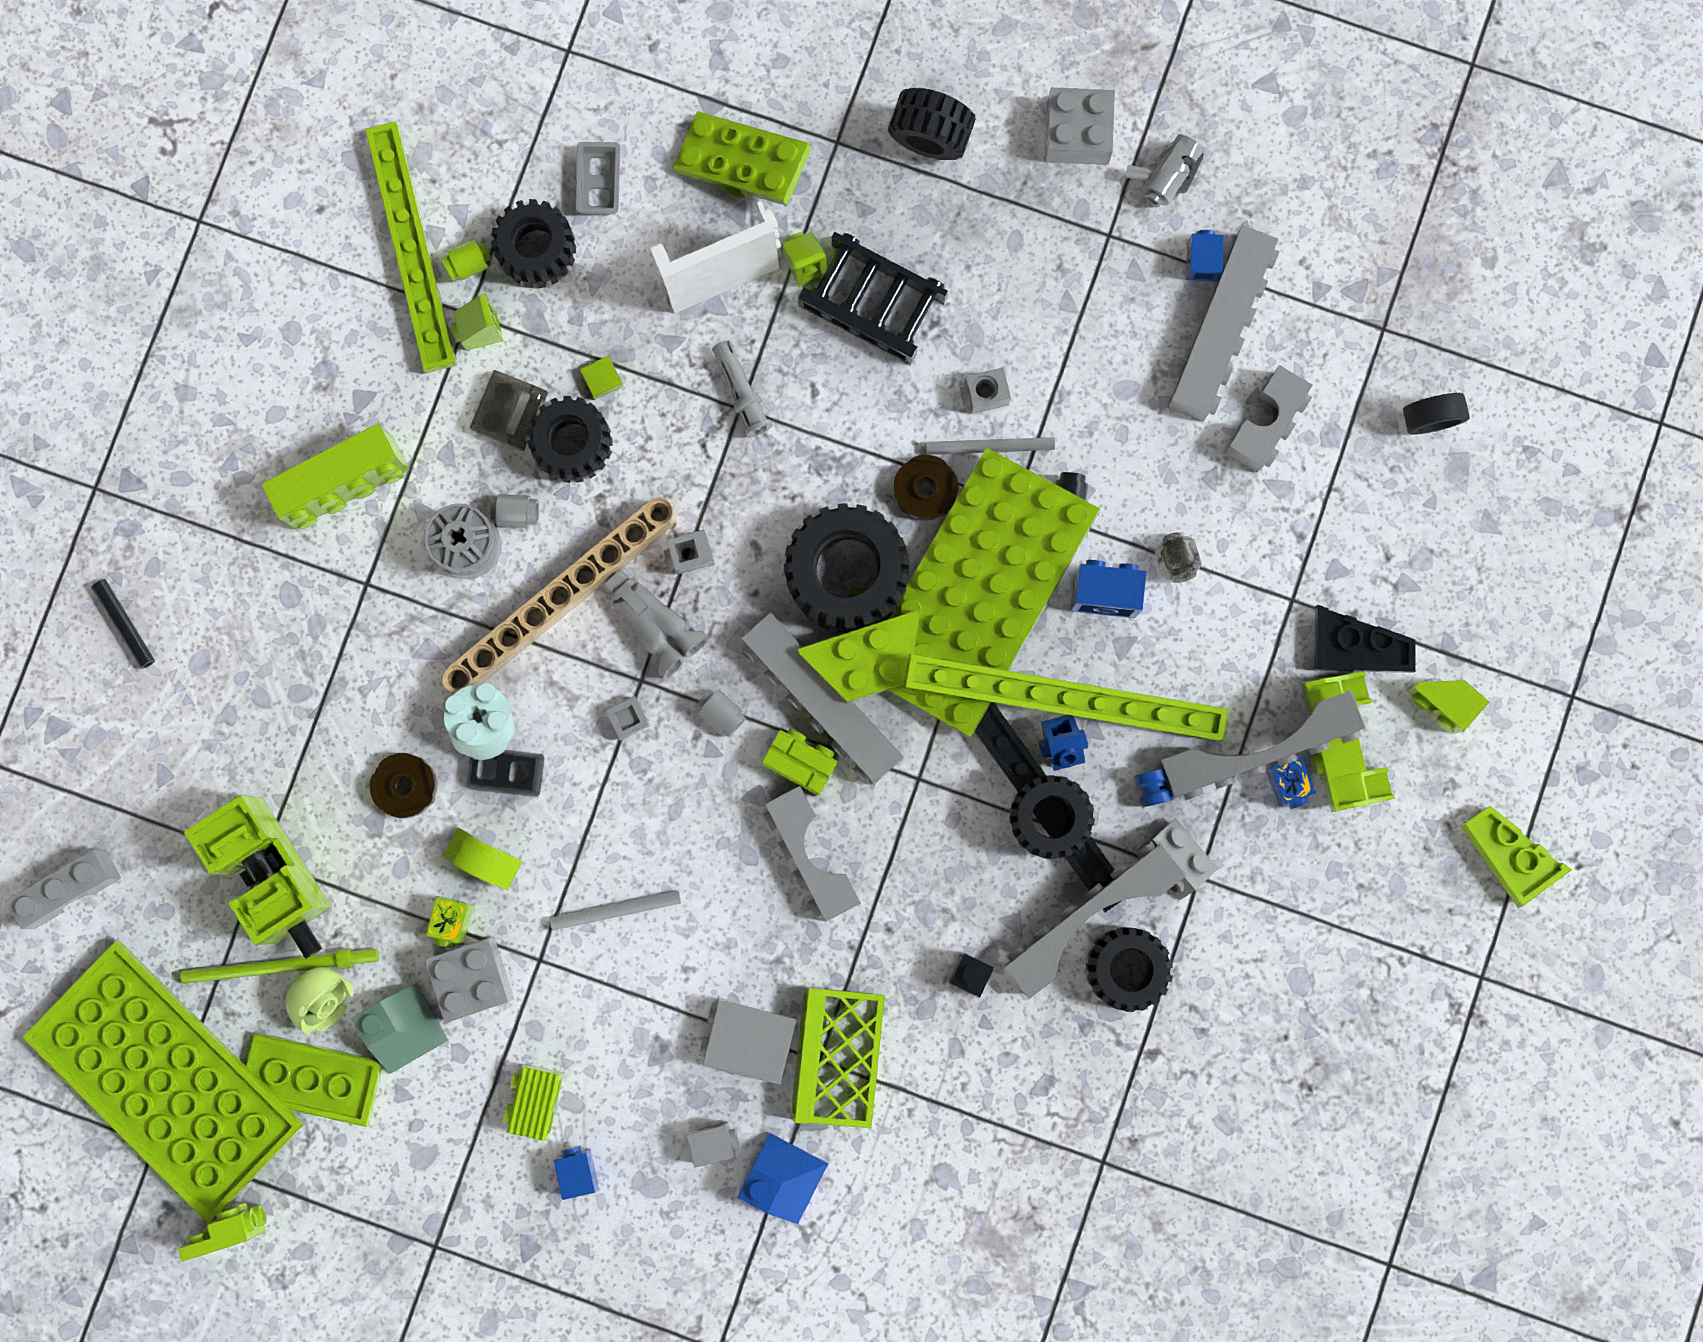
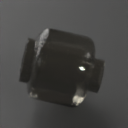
(1178, 557)

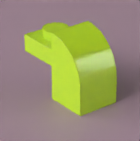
(482, 859)

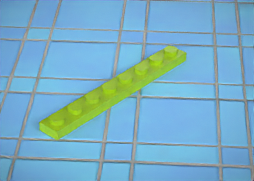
(411, 247)

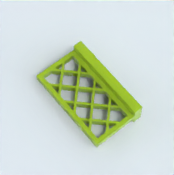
(809, 1055)

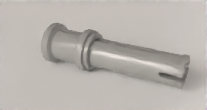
(746, 402)

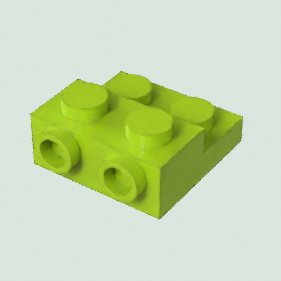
(232, 1228)

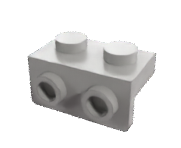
(1188, 855)

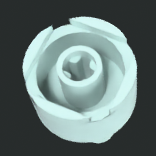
(473, 705)

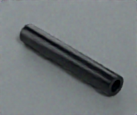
(123, 624)

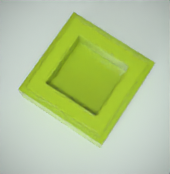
(601, 377)

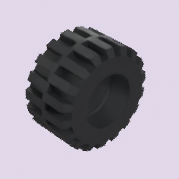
(931, 124)
(527, 219)
(555, 417)
(1081, 817)
(1157, 973)

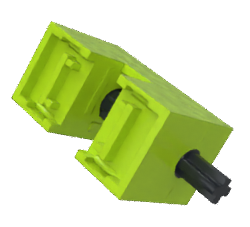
(285, 892)

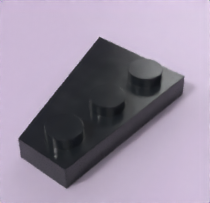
(1356, 646)

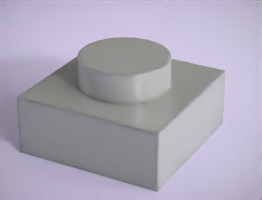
(627, 718)

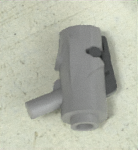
(1172, 173)

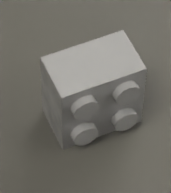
(1080, 126)
(469, 979)

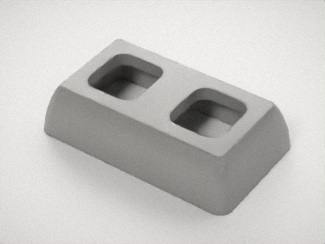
(585, 181)

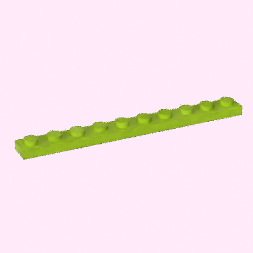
(1065, 697)

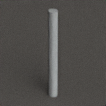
(996, 445)
(615, 910)

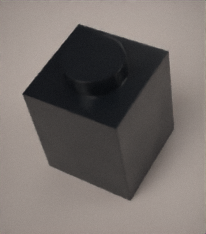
(971, 974)

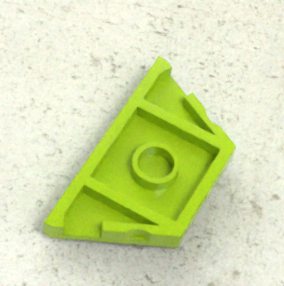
(866, 658)

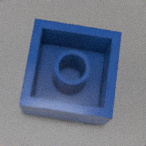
(1108, 589)

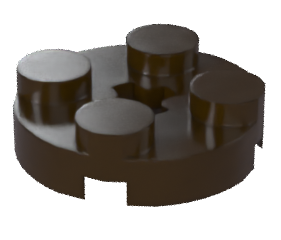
(938, 501)
(388, 775)

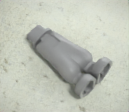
(653, 623)

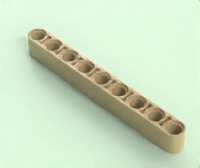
(576, 594)

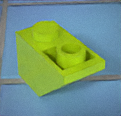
(1452, 702)

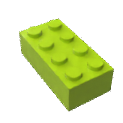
(336, 477)

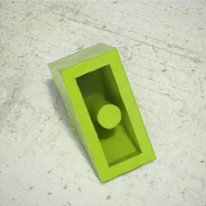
(804, 257)
(477, 324)

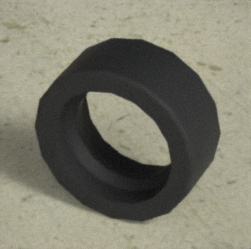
(1436, 413)

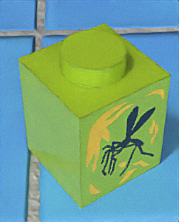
(449, 921)

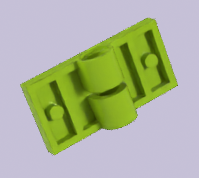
(742, 158)

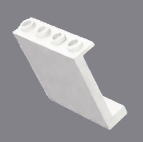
(721, 264)

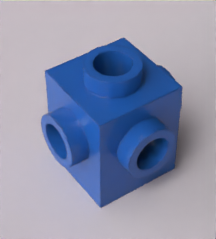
(1063, 749)

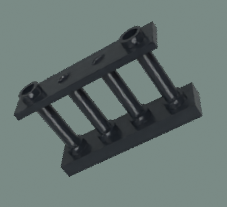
(846, 315)

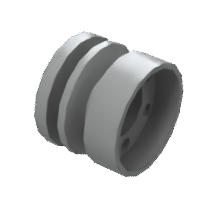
(461, 560)

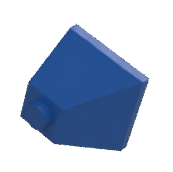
(782, 1179)

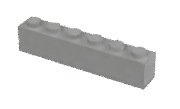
(1223, 323)
(844, 722)

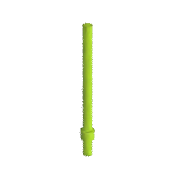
(342, 959)

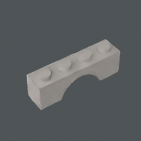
(791, 817)

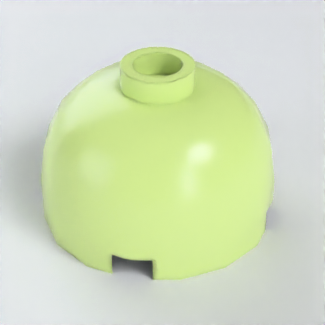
(317, 999)

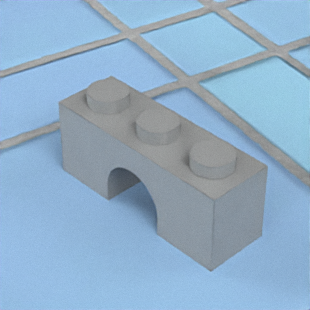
(1285, 396)
(51, 894)

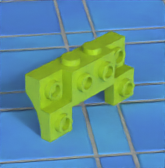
(1343, 764)

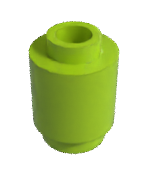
(466, 260)

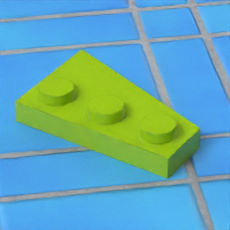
(1514, 859)

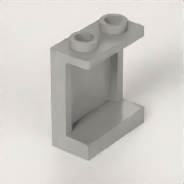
(748, 1041)

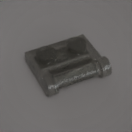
(499, 405)

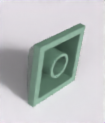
(400, 1028)

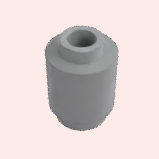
(514, 510)
(720, 712)

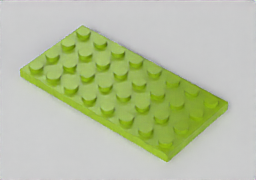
(990, 575)
(163, 1081)

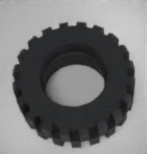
(840, 525)

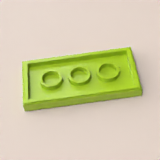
(316, 1078)

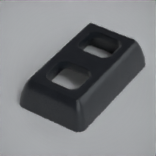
(501, 782)

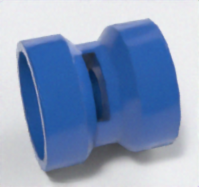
(1153, 788)

